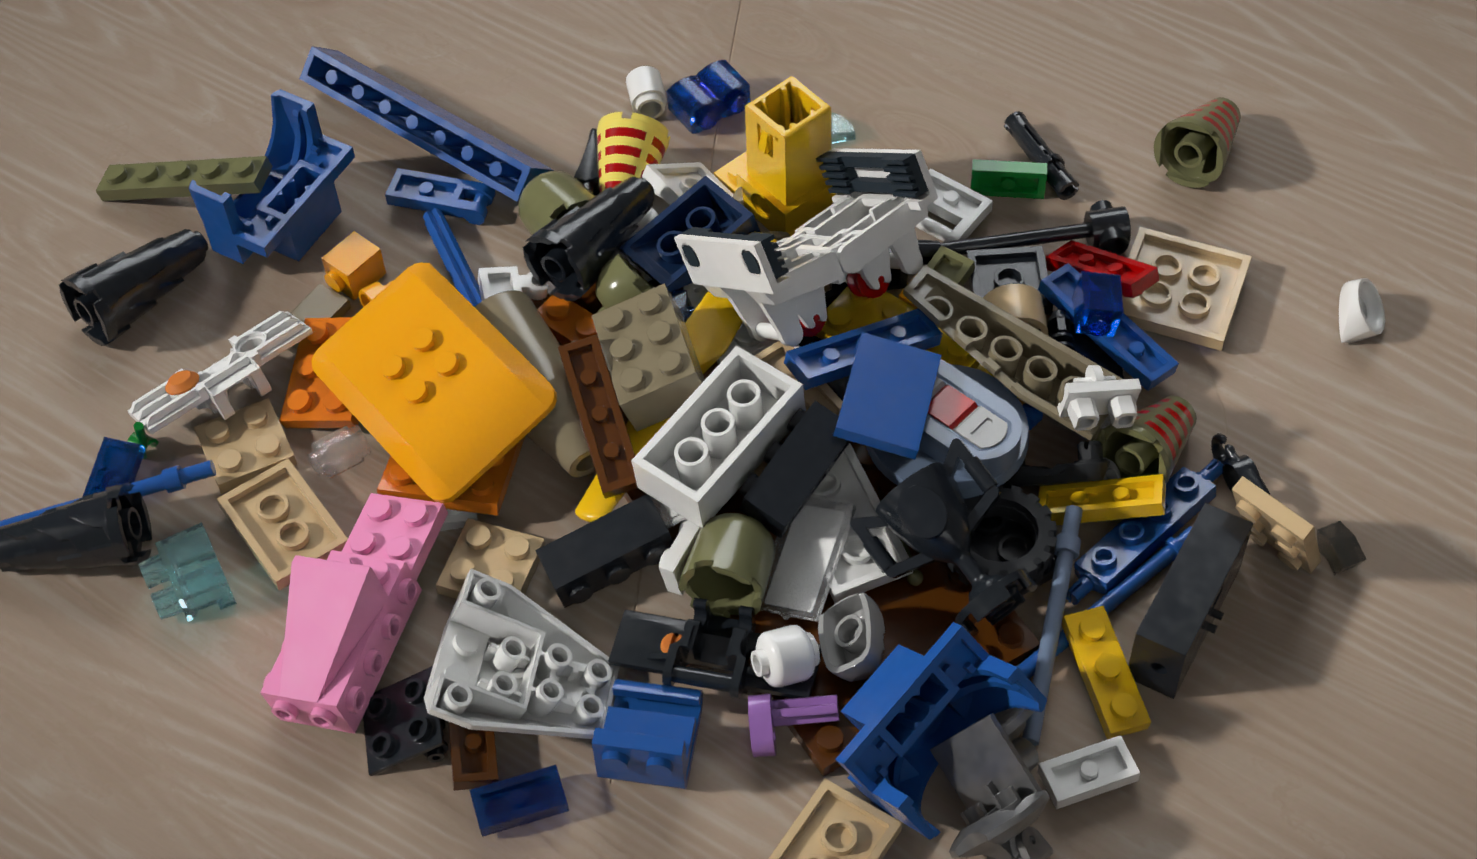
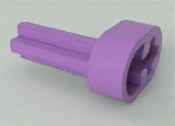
(767, 714)

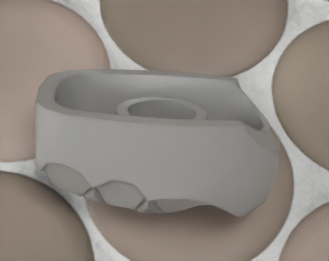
(852, 637)

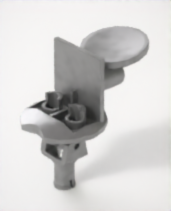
(996, 786)

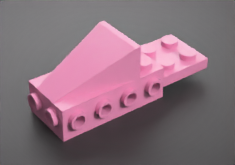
(351, 614)

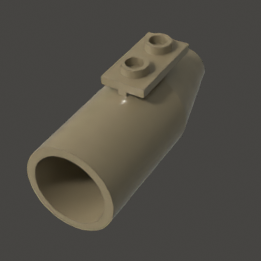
(560, 431)

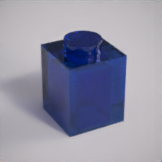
(1097, 304)

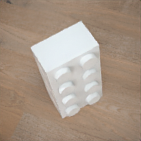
(718, 436)

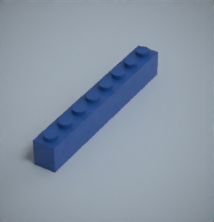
(421, 121)

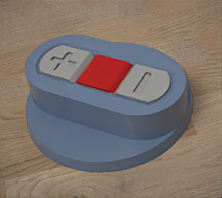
(979, 413)

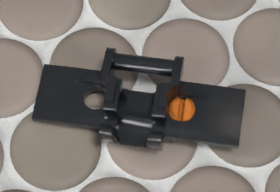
(672, 644)

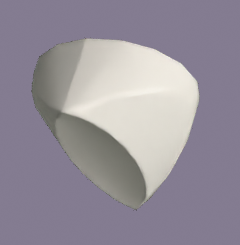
(1360, 311)

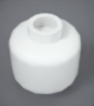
(785, 656)

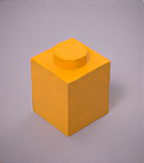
(353, 265)

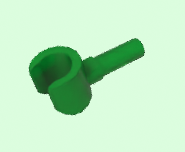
(140, 437)

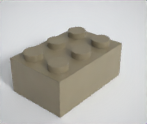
(648, 356)

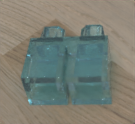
(194, 573)

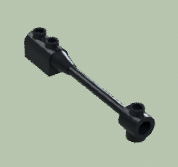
(1103, 228)

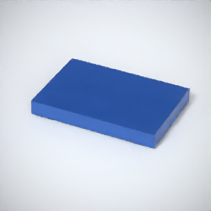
(888, 396)

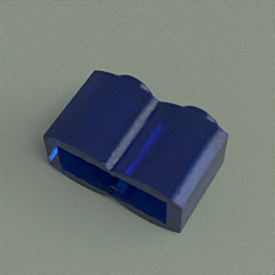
(708, 96)

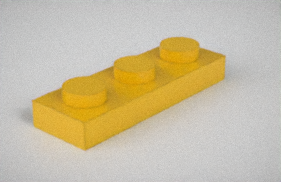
(1107, 498)
(1105, 672)

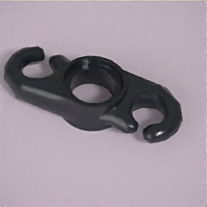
(1234, 465)

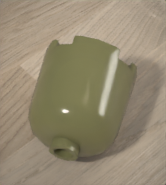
(550, 197)
(729, 564)

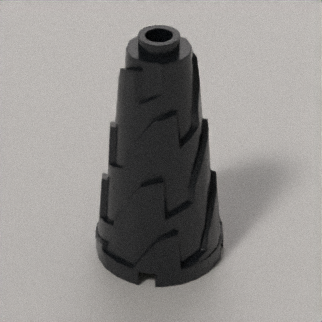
(582, 241)
(130, 284)
(88, 533)

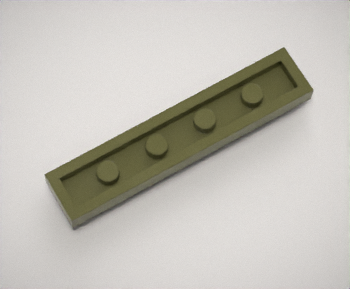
(173, 178)

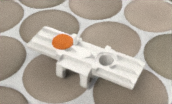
(209, 387)

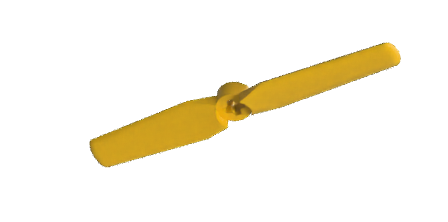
(711, 332)

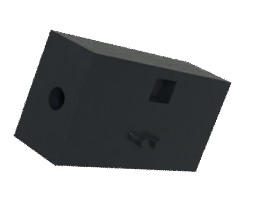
(1189, 600)

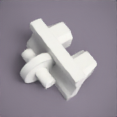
(1098, 396)

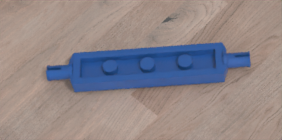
(1140, 537)

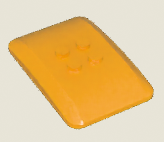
(434, 382)

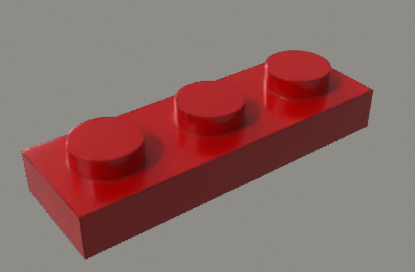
(1135, 275)

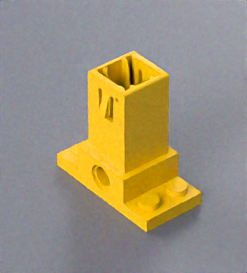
(780, 167)

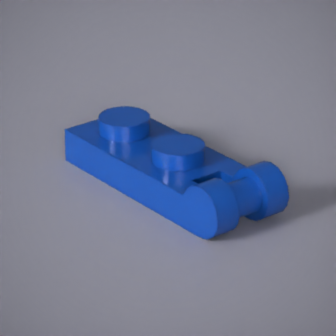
(431, 191)

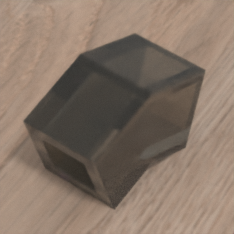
(1339, 547)

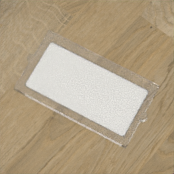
(807, 559)

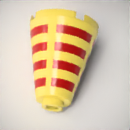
(628, 146)

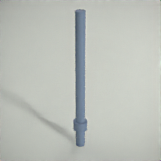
(1066, 550)

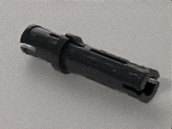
(1039, 152)

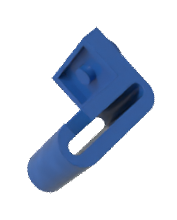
(649, 734)

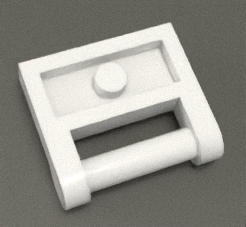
(958, 206)

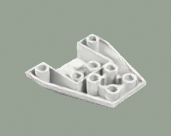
(516, 667)

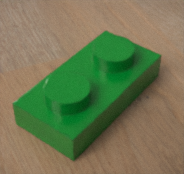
(1009, 178)

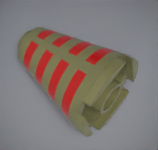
(1198, 143)
(1153, 440)

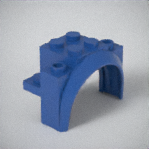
(296, 198)
(919, 704)

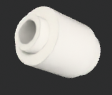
(646, 91)

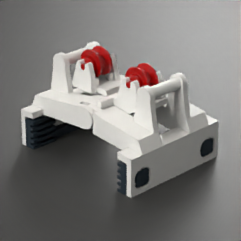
(782, 283)

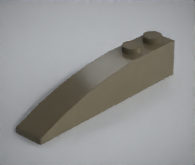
(1010, 349)

